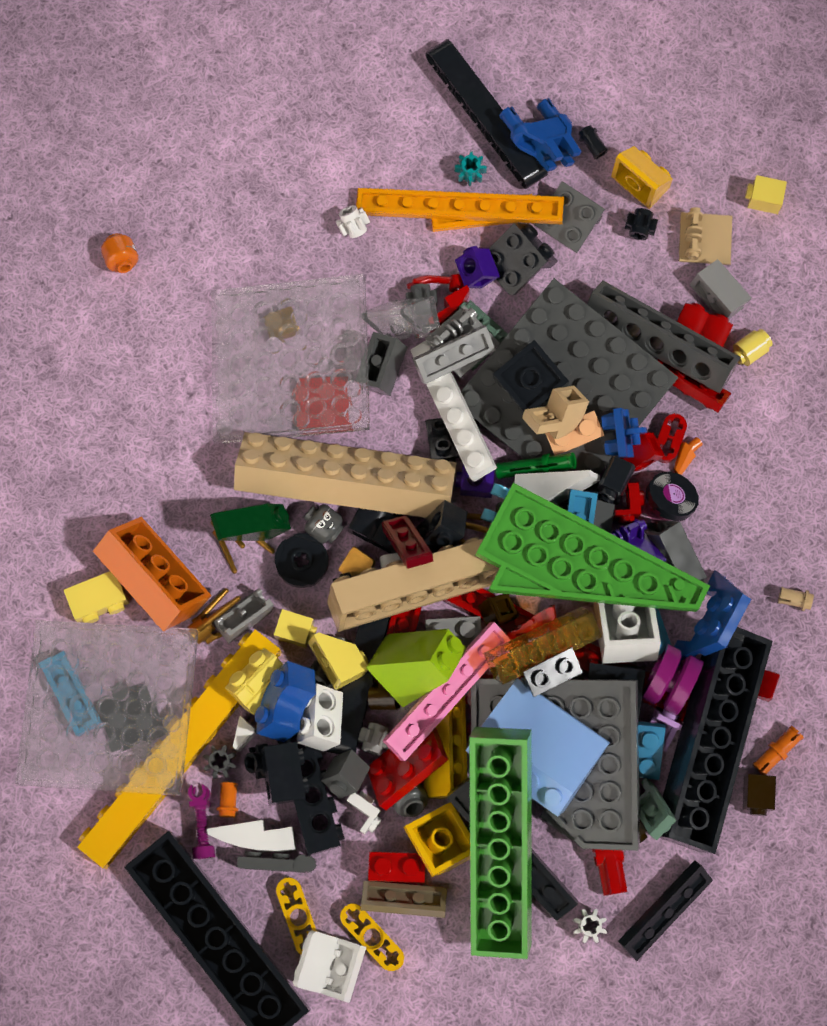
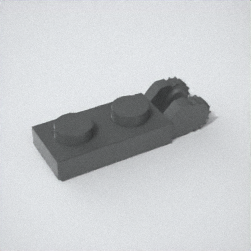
(279, 862)

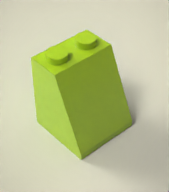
(415, 662)

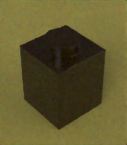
(759, 794)

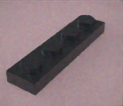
(665, 910)

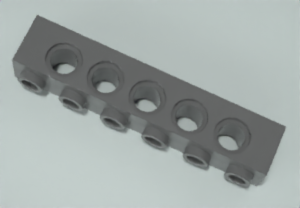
(665, 337)

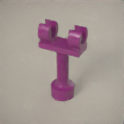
(203, 849)

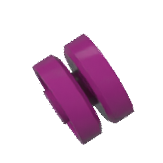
(673, 680)

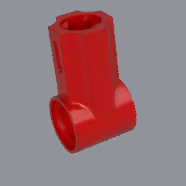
(610, 871)

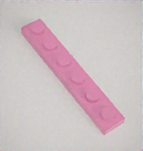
(437, 703)

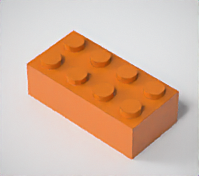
(151, 573)

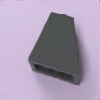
(675, 546)

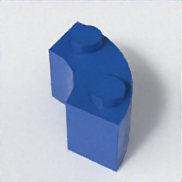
(285, 701)

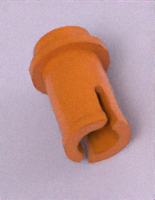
(228, 796)

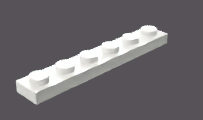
(459, 422)

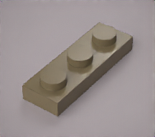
(404, 899)

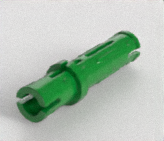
(542, 464)

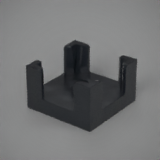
(530, 377)

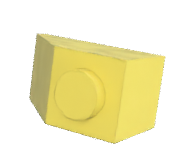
(338, 659)

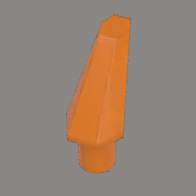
(686, 455)

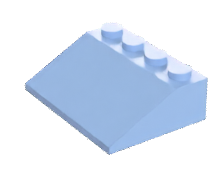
(561, 745)

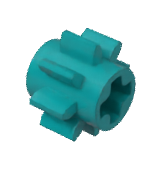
(470, 175)

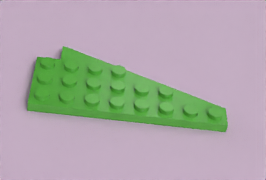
(567, 558)

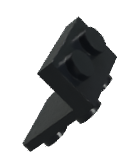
(520, 256)

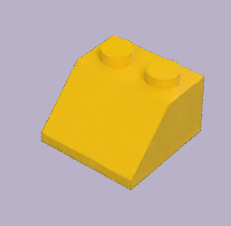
(641, 176)
(440, 839)

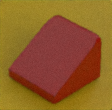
(768, 685)

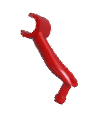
(455, 281)

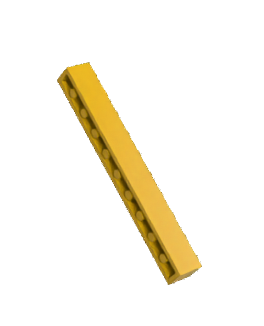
(207, 716)

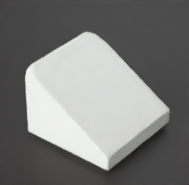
(243, 735)

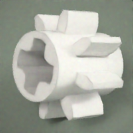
(352, 221)
(582, 922)

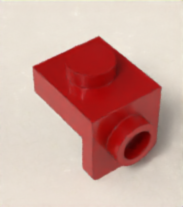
(634, 500)

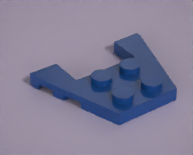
(720, 620)

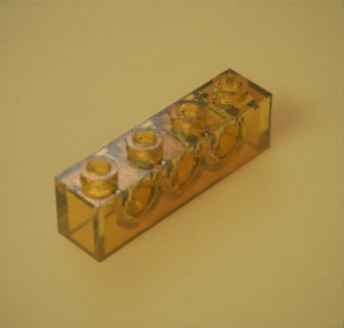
(542, 643)

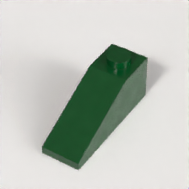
(251, 523)

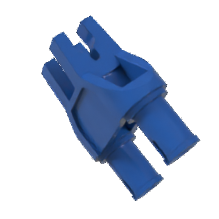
(545, 139)

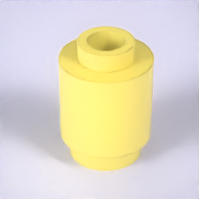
(752, 347)

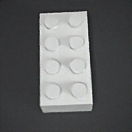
(627, 633)

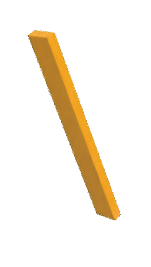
(461, 205)

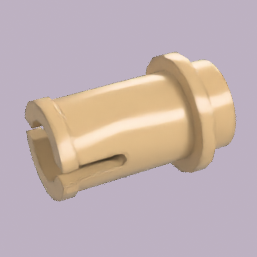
(796, 598)

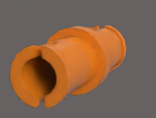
(778, 750)

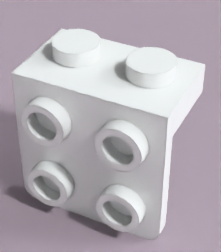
(329, 966)

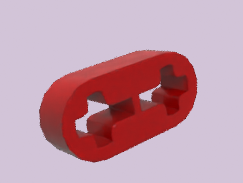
(675, 440)

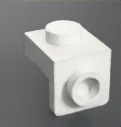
(364, 804)

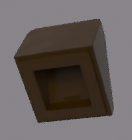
(498, 609)

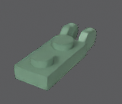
(654, 811)

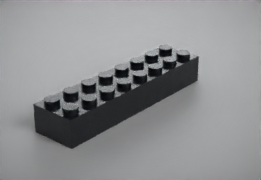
(714, 741)
(215, 935)

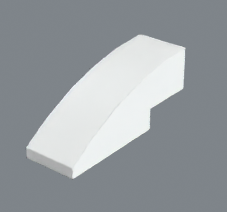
(255, 837)

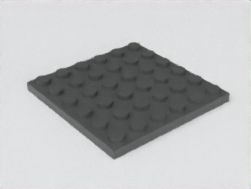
(590, 355)

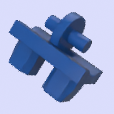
(625, 434)

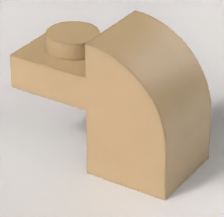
(560, 415)

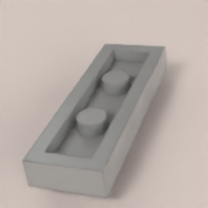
(454, 354)

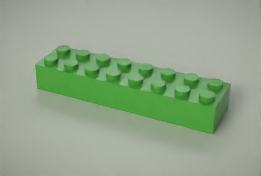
(501, 842)

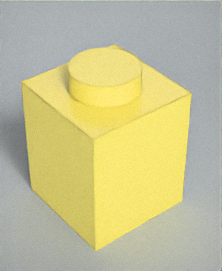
(766, 194)
(294, 628)

